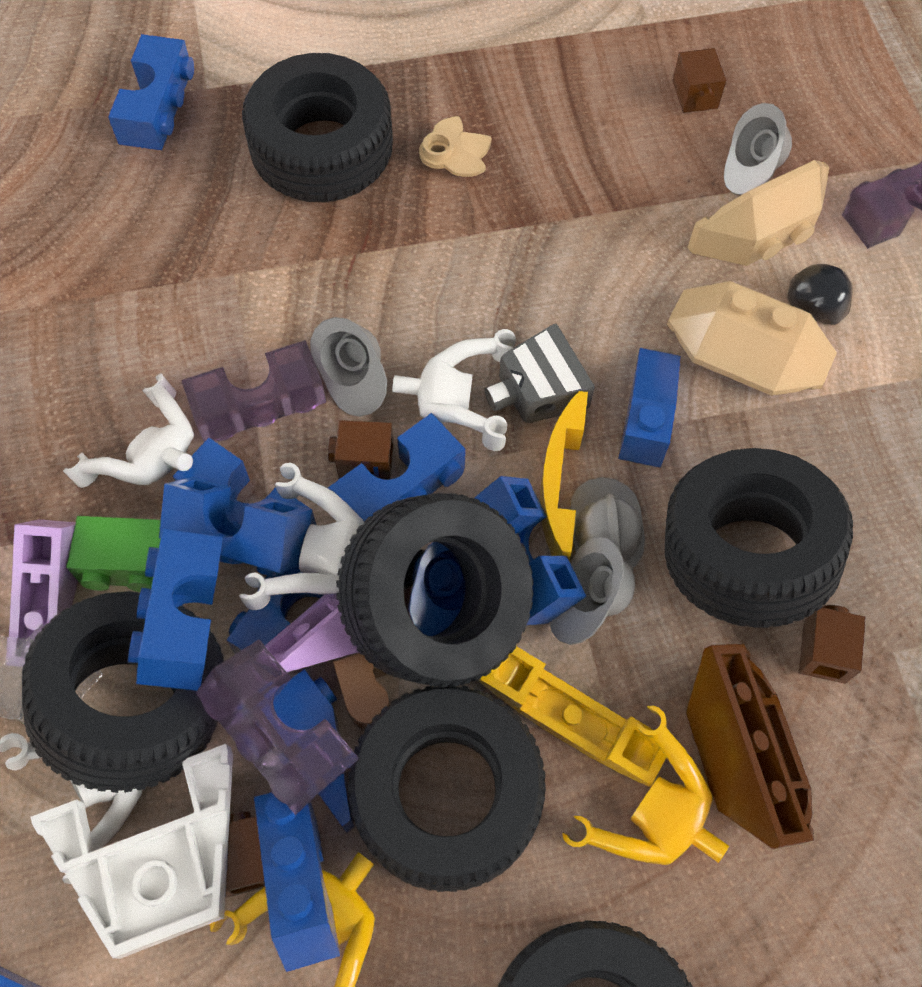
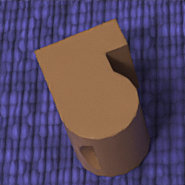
(360, 690)

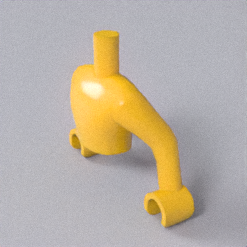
(668, 814)
(351, 917)

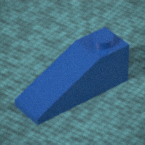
(651, 408)
(303, 706)

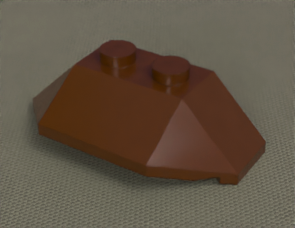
(749, 749)

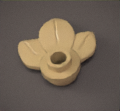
(454, 149)

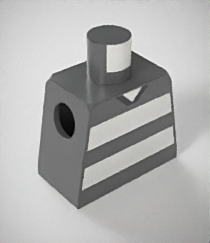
(539, 377)

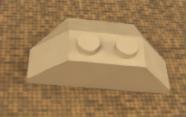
(764, 218)
(752, 338)

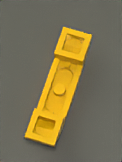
(567, 434)
(575, 717)

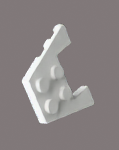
(155, 880)

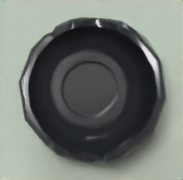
(822, 292)

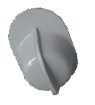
(757, 148)
(349, 365)
(611, 512)
(608, 588)

